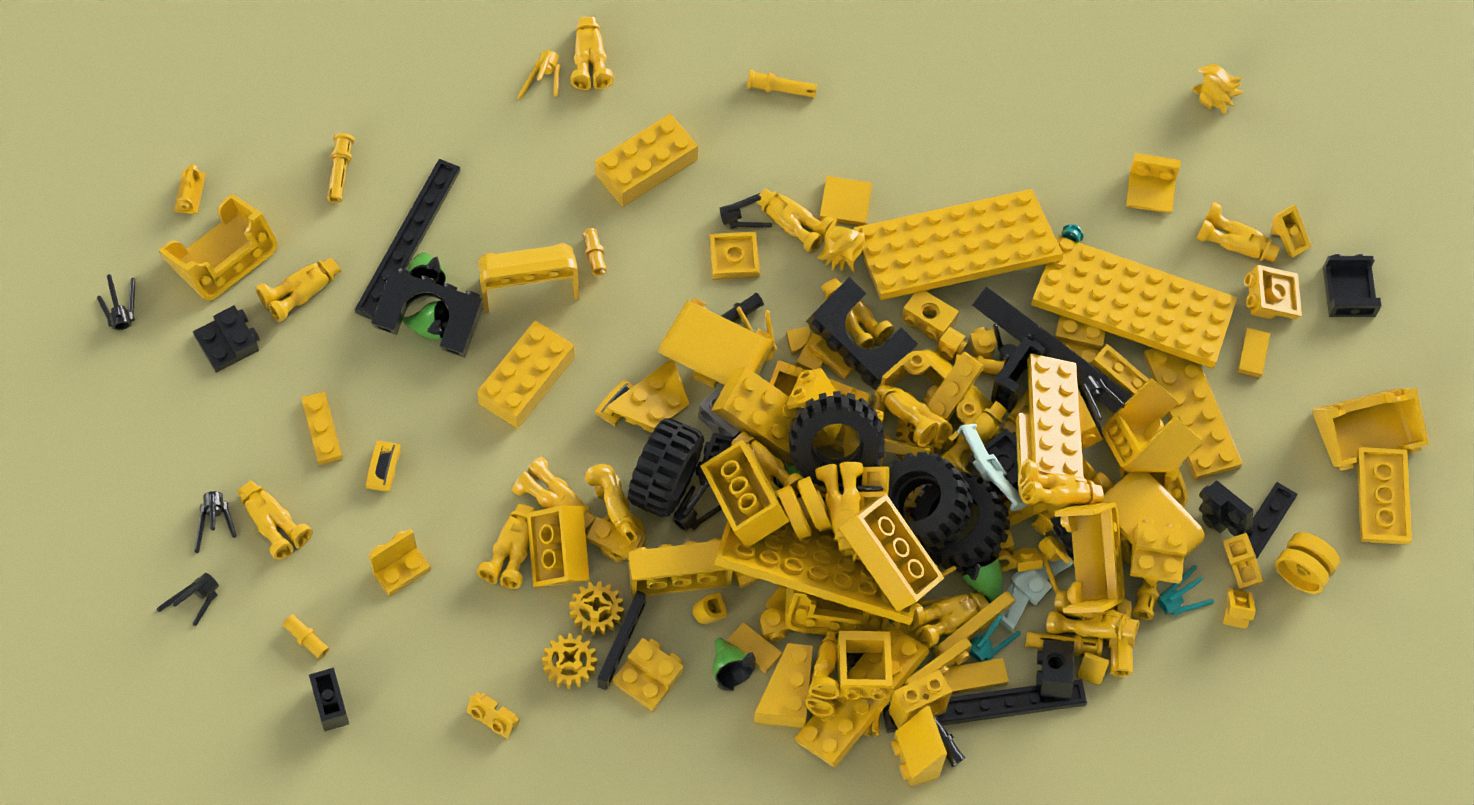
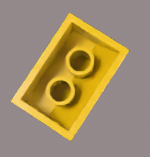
(558, 546)

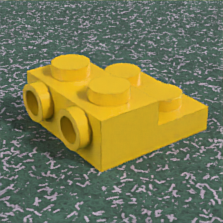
(1273, 293)
(1080, 338)
(1158, 551)
(649, 673)

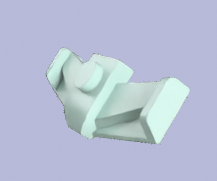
(990, 467)
(1032, 587)

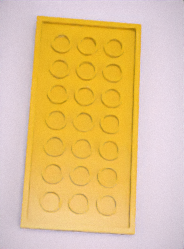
(958, 244)
(1136, 302)
(809, 567)

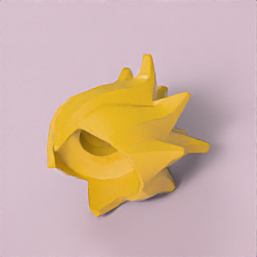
(1217, 87)
(842, 246)

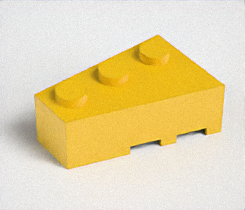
(786, 692)

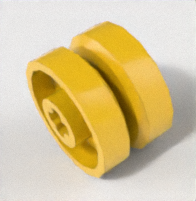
(806, 507)
(1307, 563)

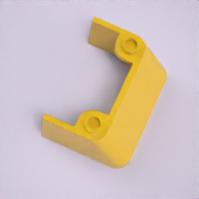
(526, 268)
(936, 369)
(1139, 436)
(1096, 557)

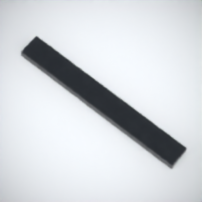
(410, 233)
(1020, 326)
(1000, 704)

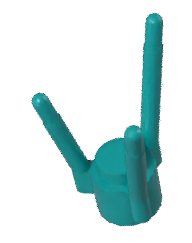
(1171, 600)
(982, 646)

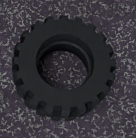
(830, 411)
(665, 467)
(953, 504)
(985, 537)

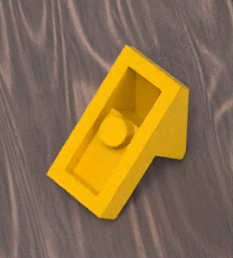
(1291, 230)
(1238, 608)

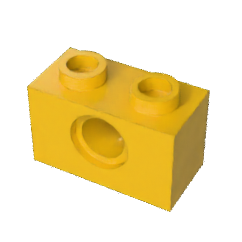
(923, 304)

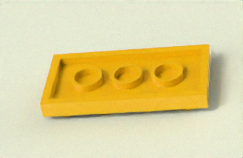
(1384, 495)

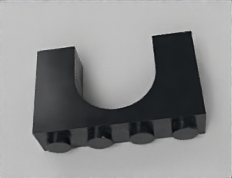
(403, 289)
(830, 324)

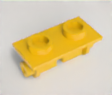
(190, 190)
(483, 709)

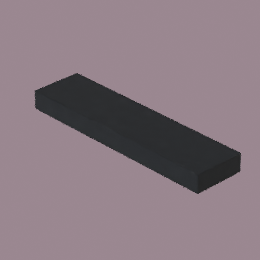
(1270, 516)
(621, 640)

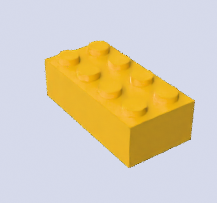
(646, 160)
(526, 374)
(758, 409)
(744, 493)
(891, 553)
(676, 568)

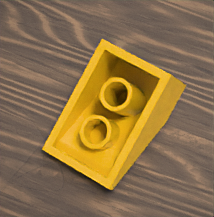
(919, 748)

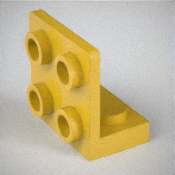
(1152, 183)
(398, 562)

